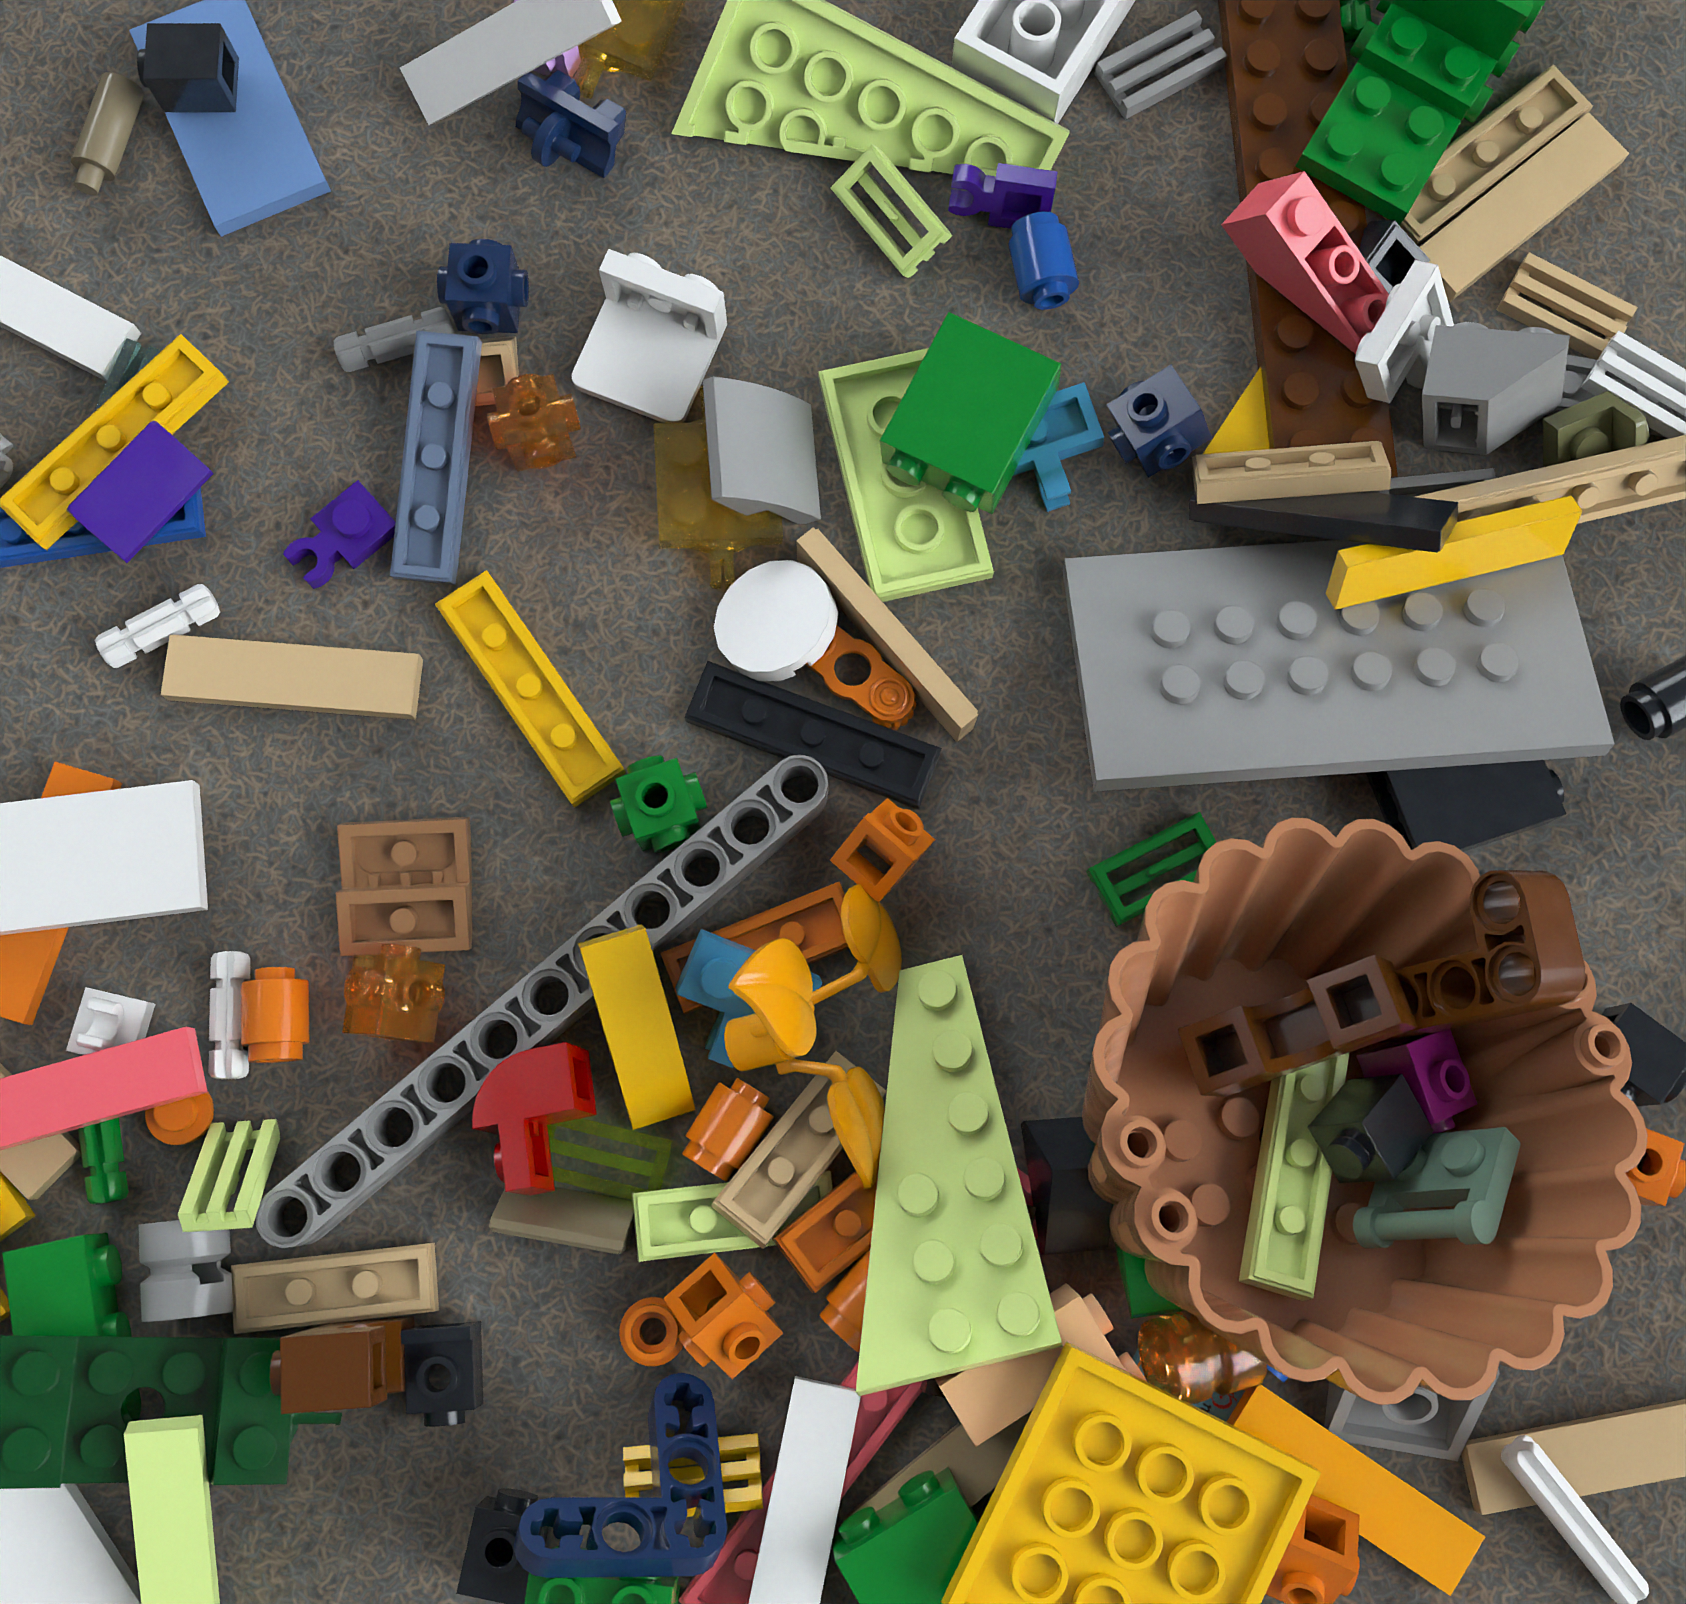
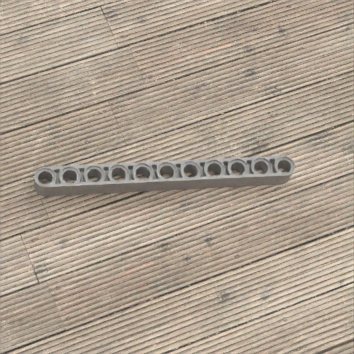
(417, 1093)

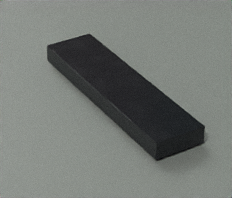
(1350, 517)
(796, 725)

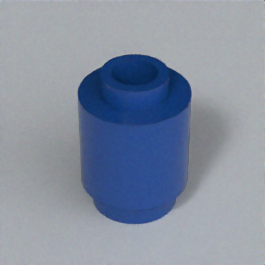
(1042, 260)

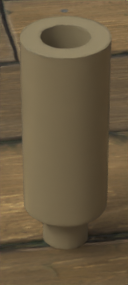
(106, 131)

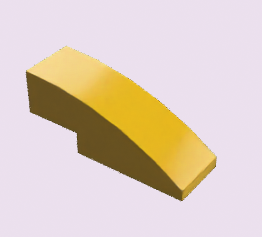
(637, 1026)

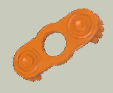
(882, 696)

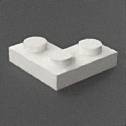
(1404, 333)

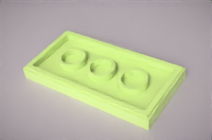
(904, 531)

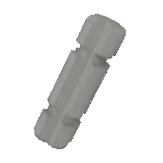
(388, 339)

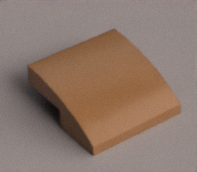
(405, 885)

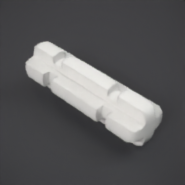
(155, 625)
(228, 1058)

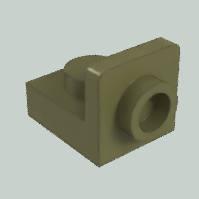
(1592, 429)

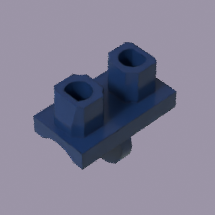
(566, 126)

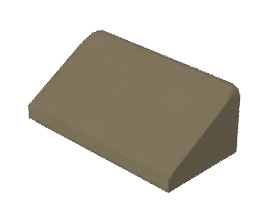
(567, 1219)

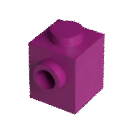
(1432, 1072)

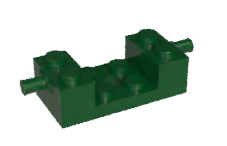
(68, 1392)

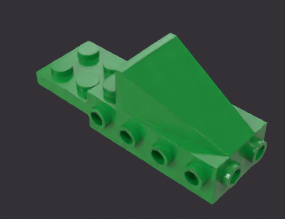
(1410, 94)

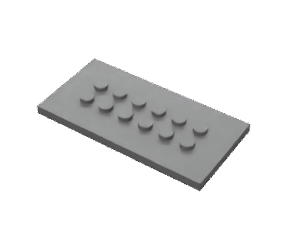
(1249, 673)

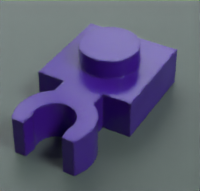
(1007, 196)
(350, 528)

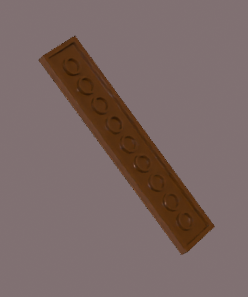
(1281, 80)

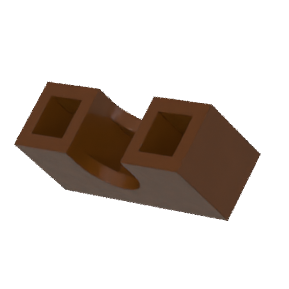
(1273, 1039)
(340, 1365)

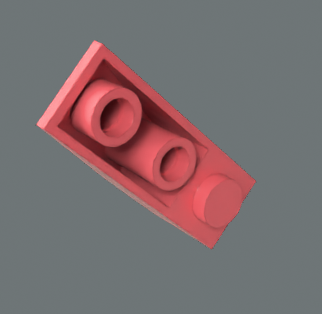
(1308, 256)

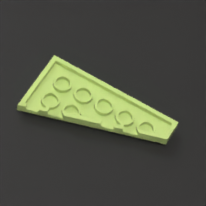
(834, 85)
(951, 1232)

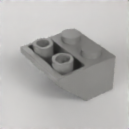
(1489, 385)

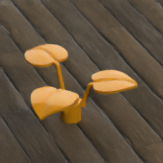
(779, 991)

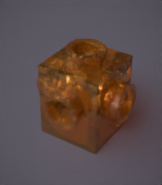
(534, 422)
(394, 995)

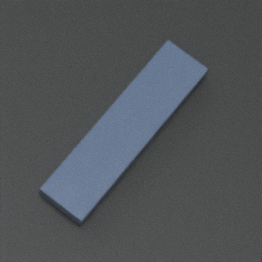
(436, 457)

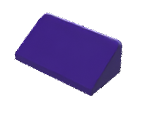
(139, 491)

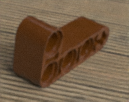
(1500, 974)

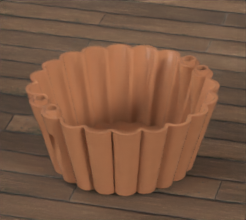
(1188, 1162)

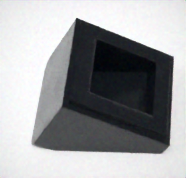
(1389, 252)

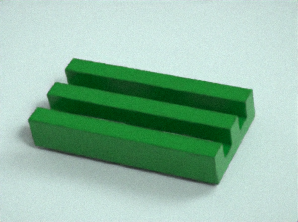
(1110, 893)

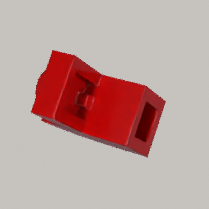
(522, 1099)

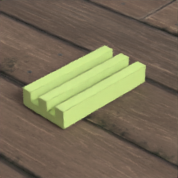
(922, 246)
(199, 1190)

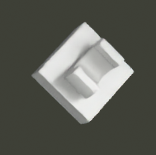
(108, 1021)

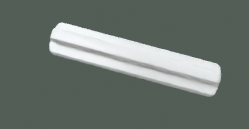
(1574, 1521)

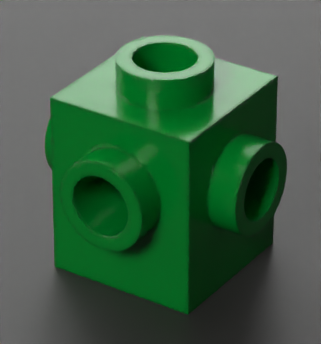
(665, 826)

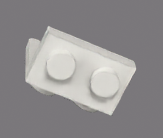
(650, 338)

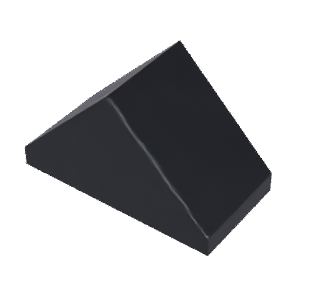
(1068, 1209)

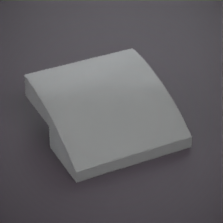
(761, 450)

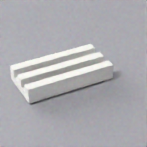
(1650, 373)

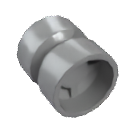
(183, 1272)

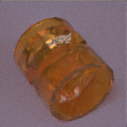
(1193, 1360)

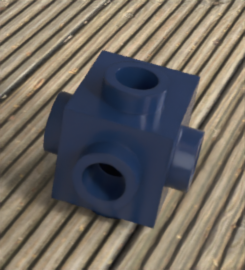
(483, 287)
(1157, 422)

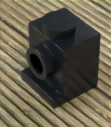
(460, 1351)

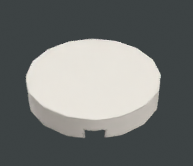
(775, 620)

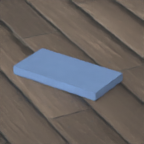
(251, 158)

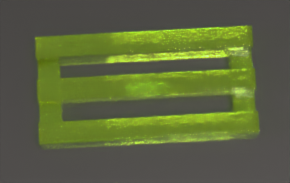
(655, 1170)

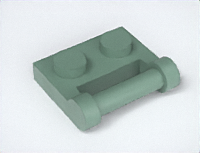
(1448, 1170)

